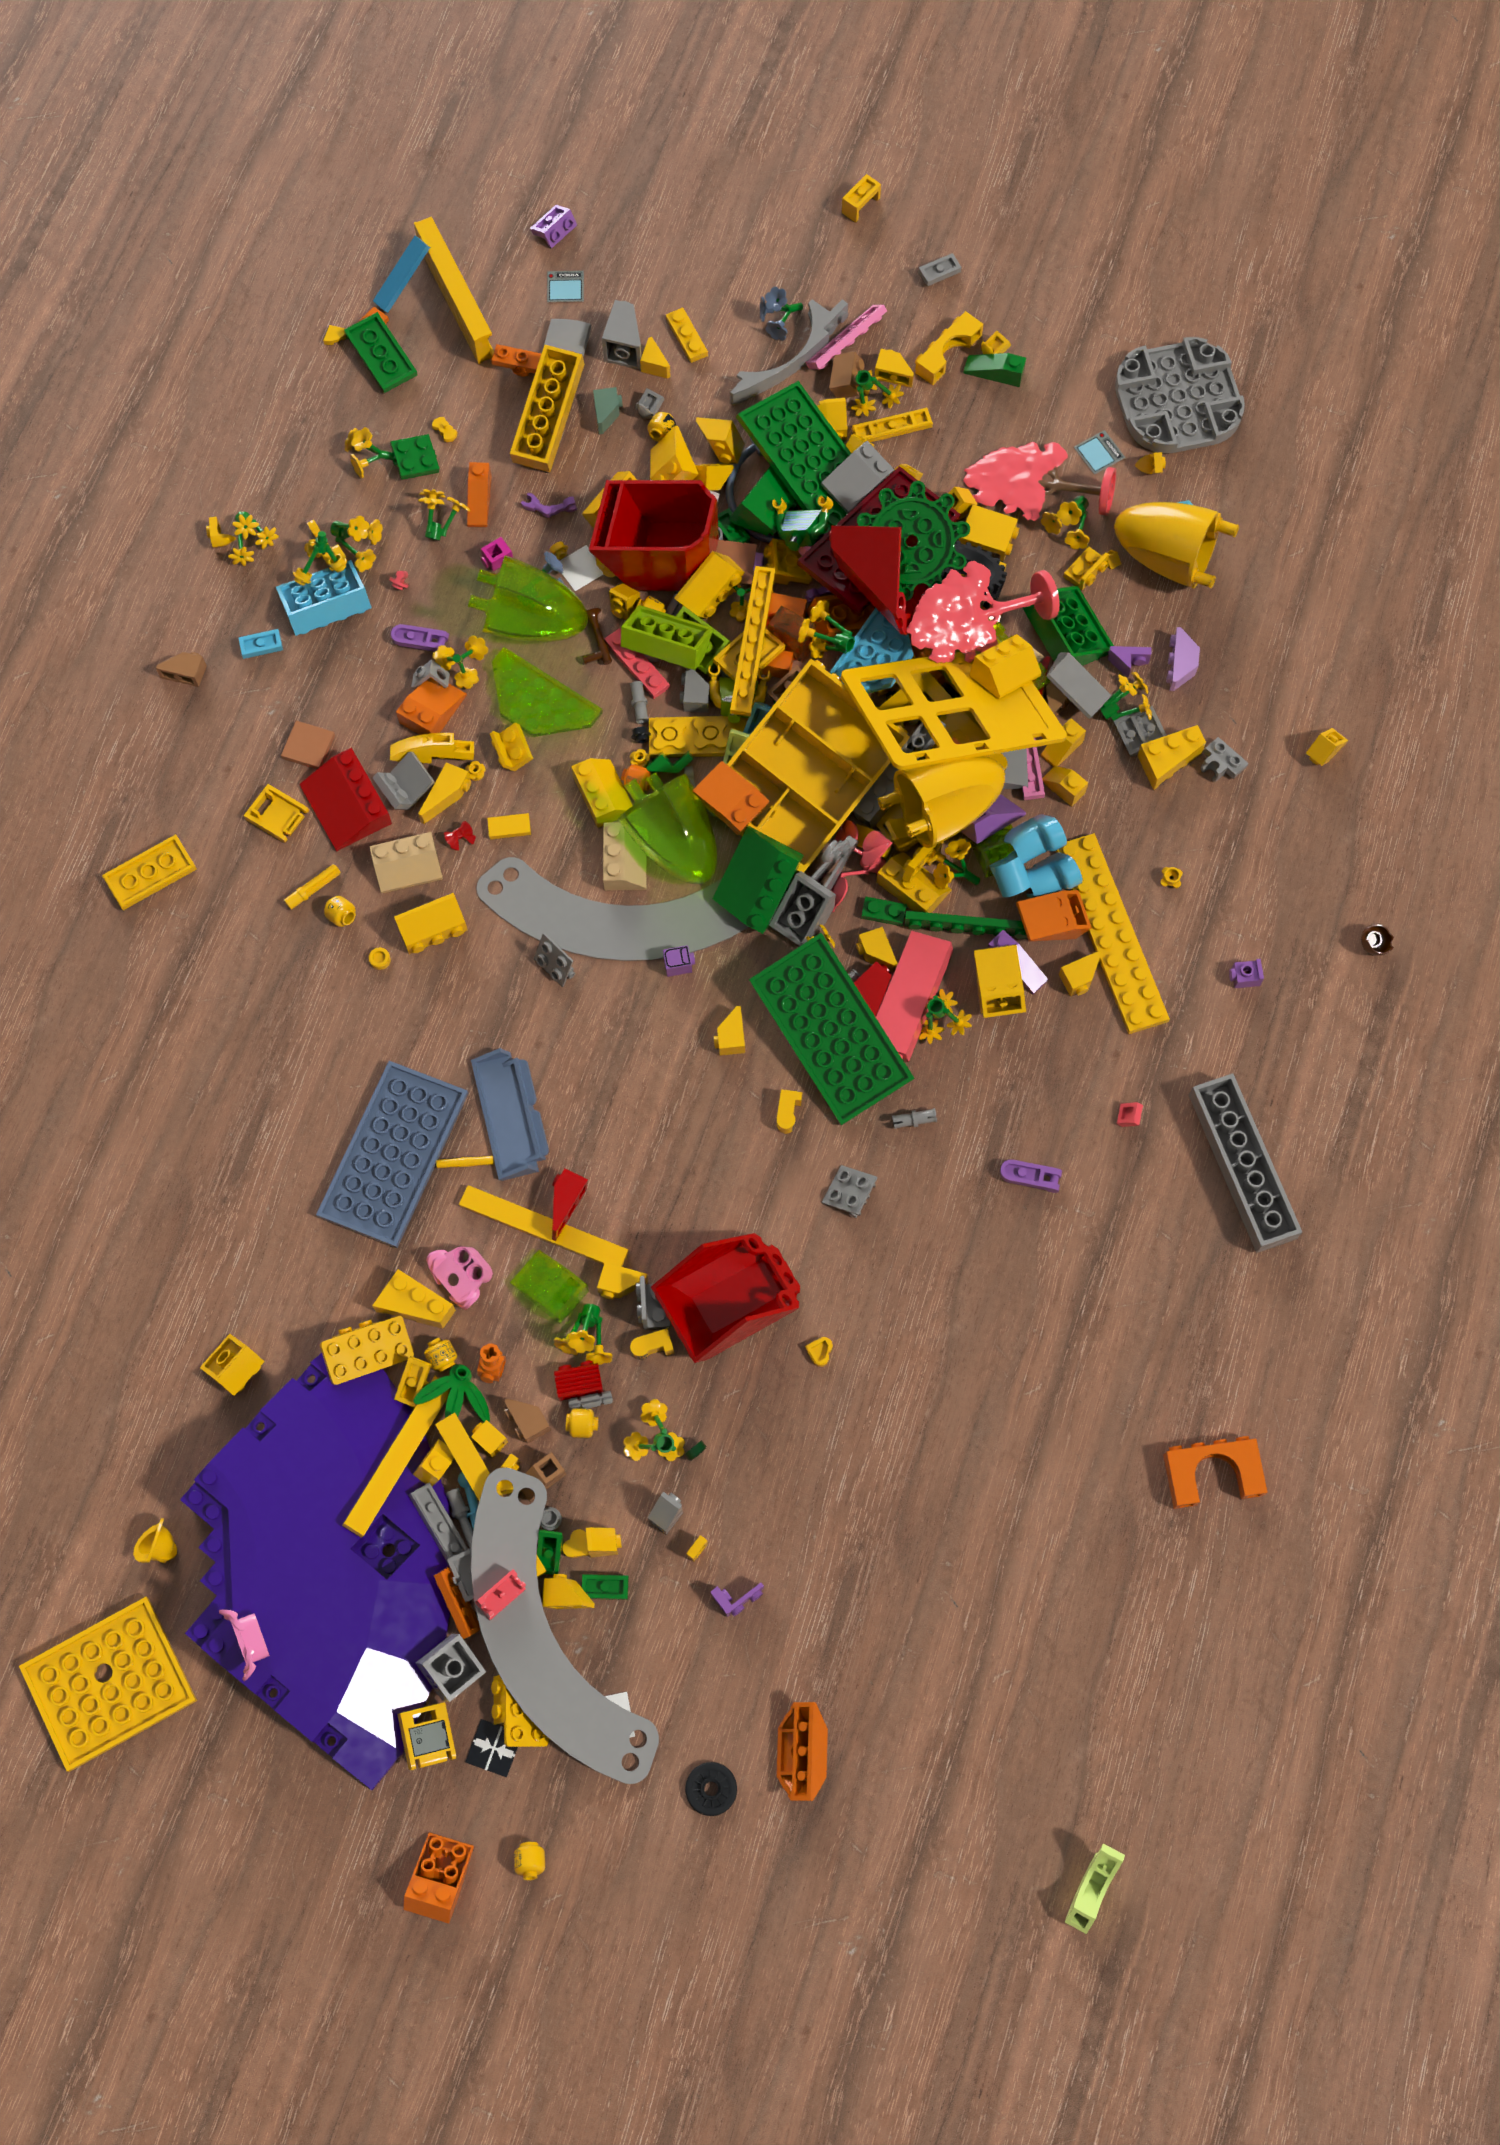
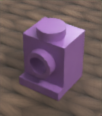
(1244, 980)

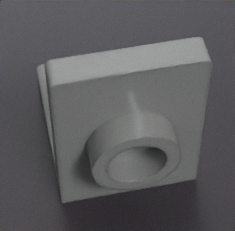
(430, 670)

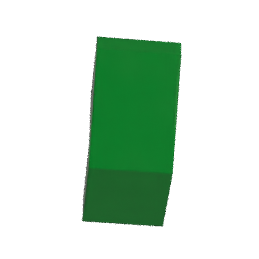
(663, 764)

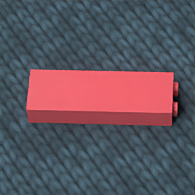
(912, 988)

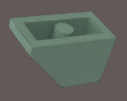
(606, 407)

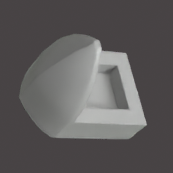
(649, 404)

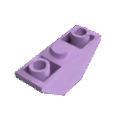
(1183, 659)

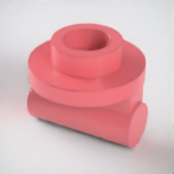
(399, 581)

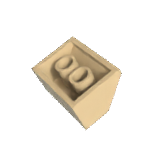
(622, 860)
(406, 862)

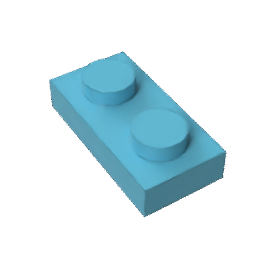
(260, 643)

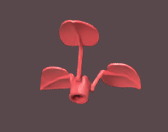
(873, 846)

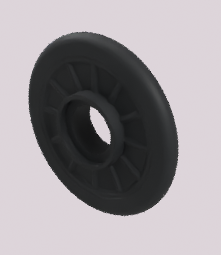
(700, 1800)

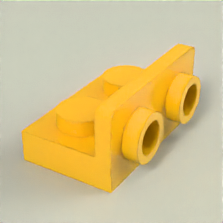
(1086, 567)
(511, 747)

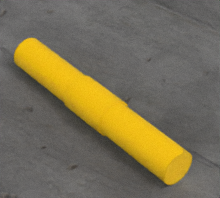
(465, 1162)

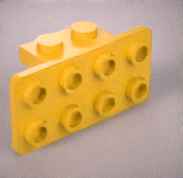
(366, 1349)
(518, 1727)

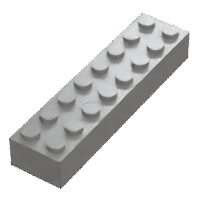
(1245, 1163)

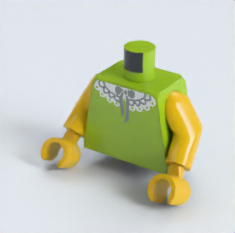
(722, 692)

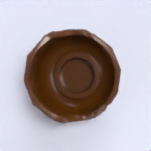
(1377, 940)

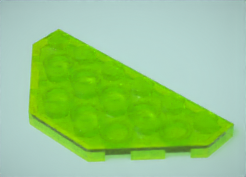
(537, 699)

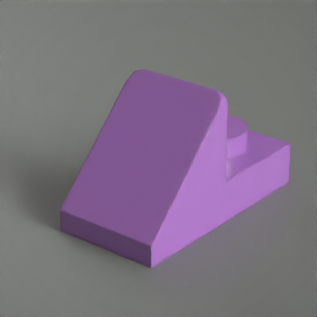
(1123, 657)

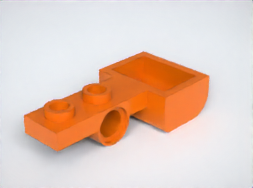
(520, 361)

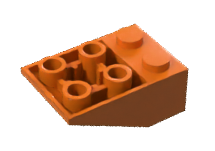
(1054, 916)
(438, 1878)

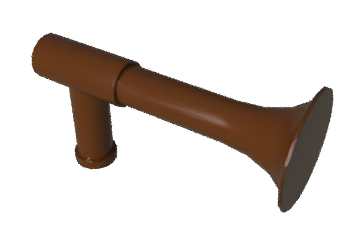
(603, 652)

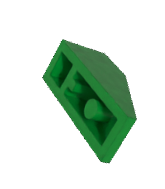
(998, 367)

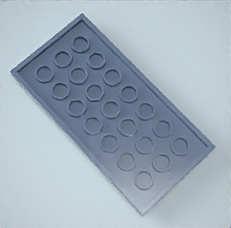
(392, 1154)

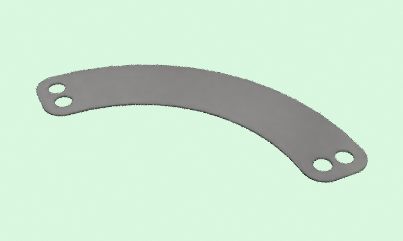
(603, 928)
(526, 1649)

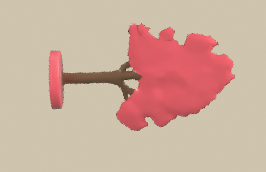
(1017, 479)

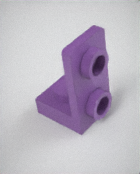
(723, 1599)

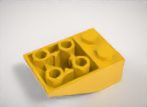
(999, 981)

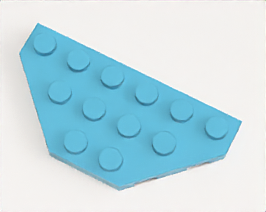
(875, 644)

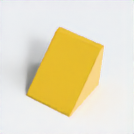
(1113, 559)

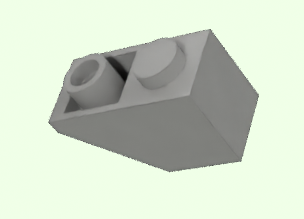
(696, 692)
(666, 1512)

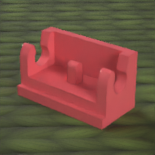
(501, 1594)

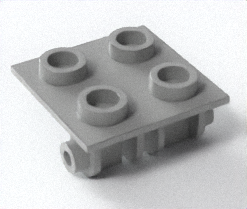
(554, 960)
(850, 1190)

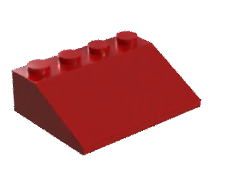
(345, 800)

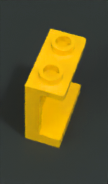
(991, 531)

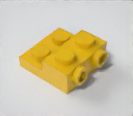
(785, 563)

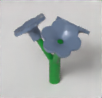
(775, 300)

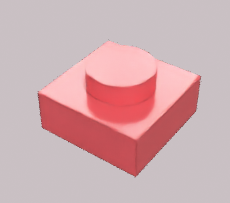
(1129, 1114)

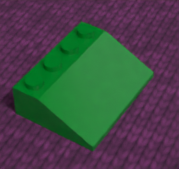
(1073, 629)
(757, 879)

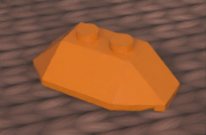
(802, 1751)

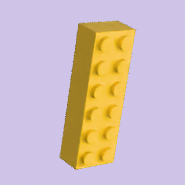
(547, 408)

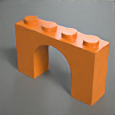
(783, 662)
(1241, 1455)

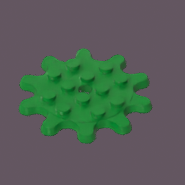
(932, 528)

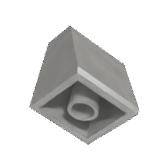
(621, 336)

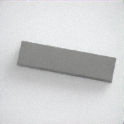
(437, 1521)

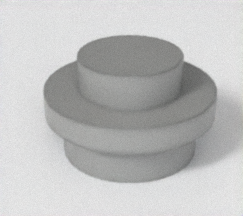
(551, 1519)

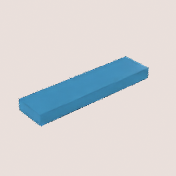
(401, 274)

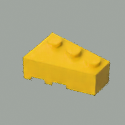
(1170, 753)
(413, 1301)

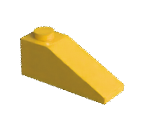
(447, 790)

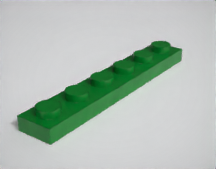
(960, 924)

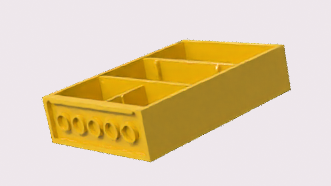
(811, 761)

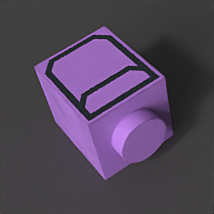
(678, 960)

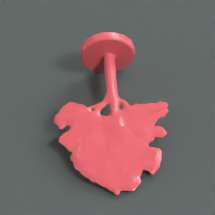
(952, 616)

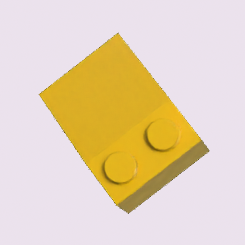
(671, 458)

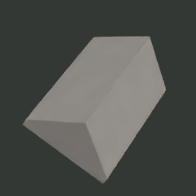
(1077, 684)

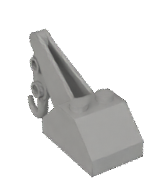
(809, 902)

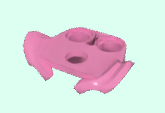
(445, 1263)
(249, 1639)

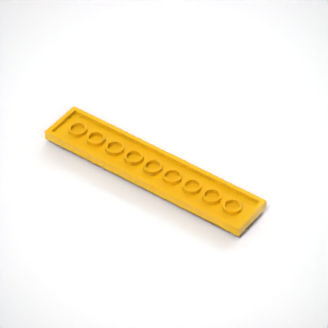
(1115, 939)

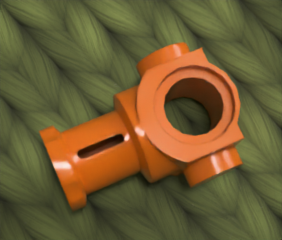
(490, 1363)

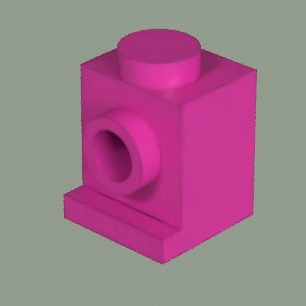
(494, 554)

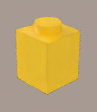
(488, 1438)

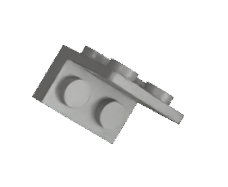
(405, 782)
(650, 1310)

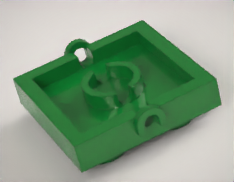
(414, 456)

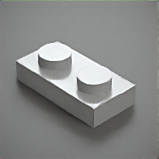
(939, 269)

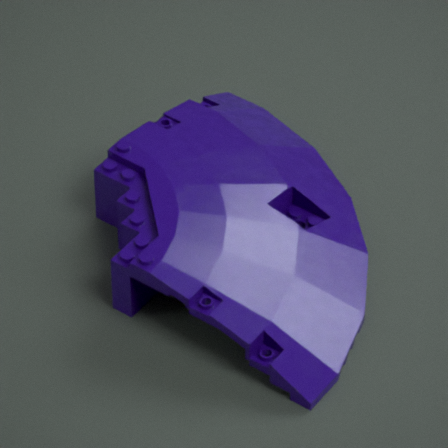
(328, 1603)

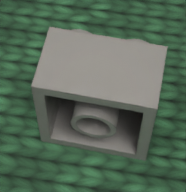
(450, 1667)

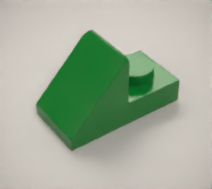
(549, 1550)

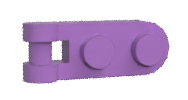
(418, 637)
(1030, 1175)

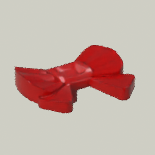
(464, 831)

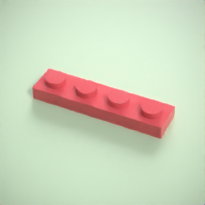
(638, 665)

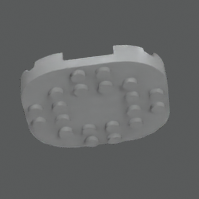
(1179, 396)

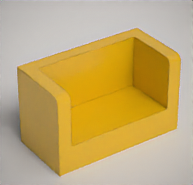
(859, 196)

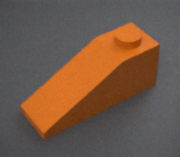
(478, 494)

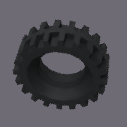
(997, 576)

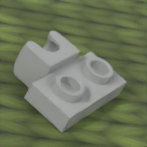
(1222, 759)

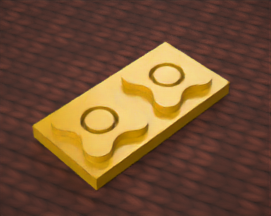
(699, 735)
(149, 872)

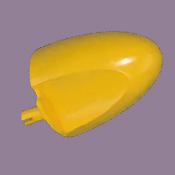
(1173, 539)
(945, 796)

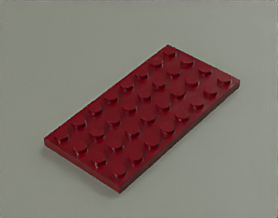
(820, 560)

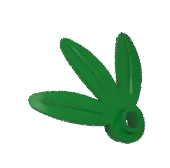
(458, 1386)

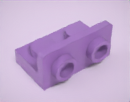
(554, 225)

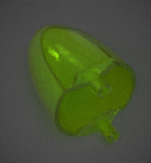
(529, 605)
(672, 828)

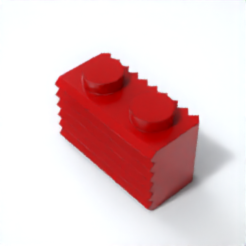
(578, 1380)

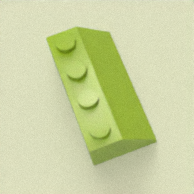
(666, 637)

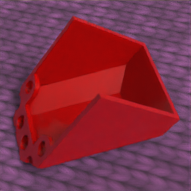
(872, 564)
(726, 1293)

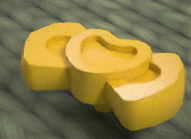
(445, 430)

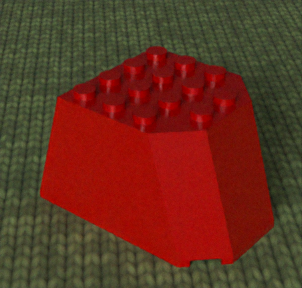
(655, 531)

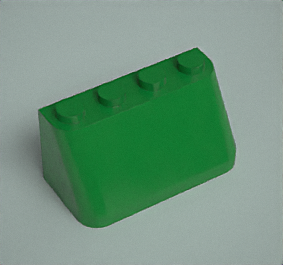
(757, 509)

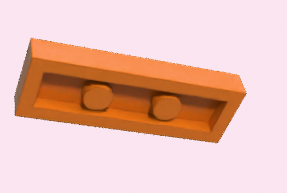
(461, 1611)

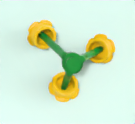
(316, 548)

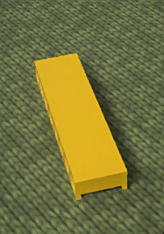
(455, 290)

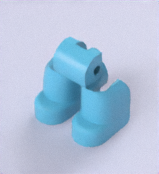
(1046, 877)

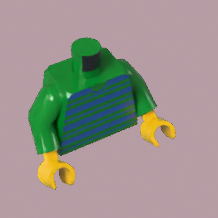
(803, 526)

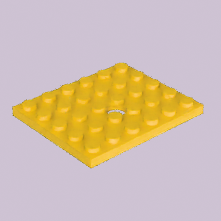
(96, 1716)

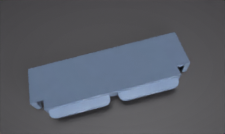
(509, 1113)

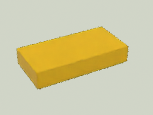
(509, 826)

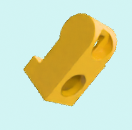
(786, 1108)
(651, 1343)

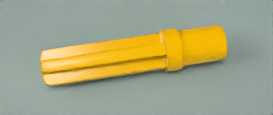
(304, 892)

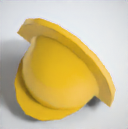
(155, 1545)

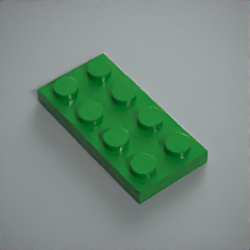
(380, 352)

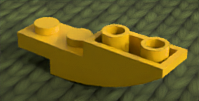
(432, 745)

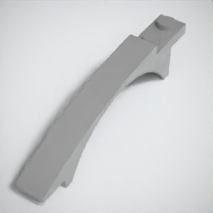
(822, 323)

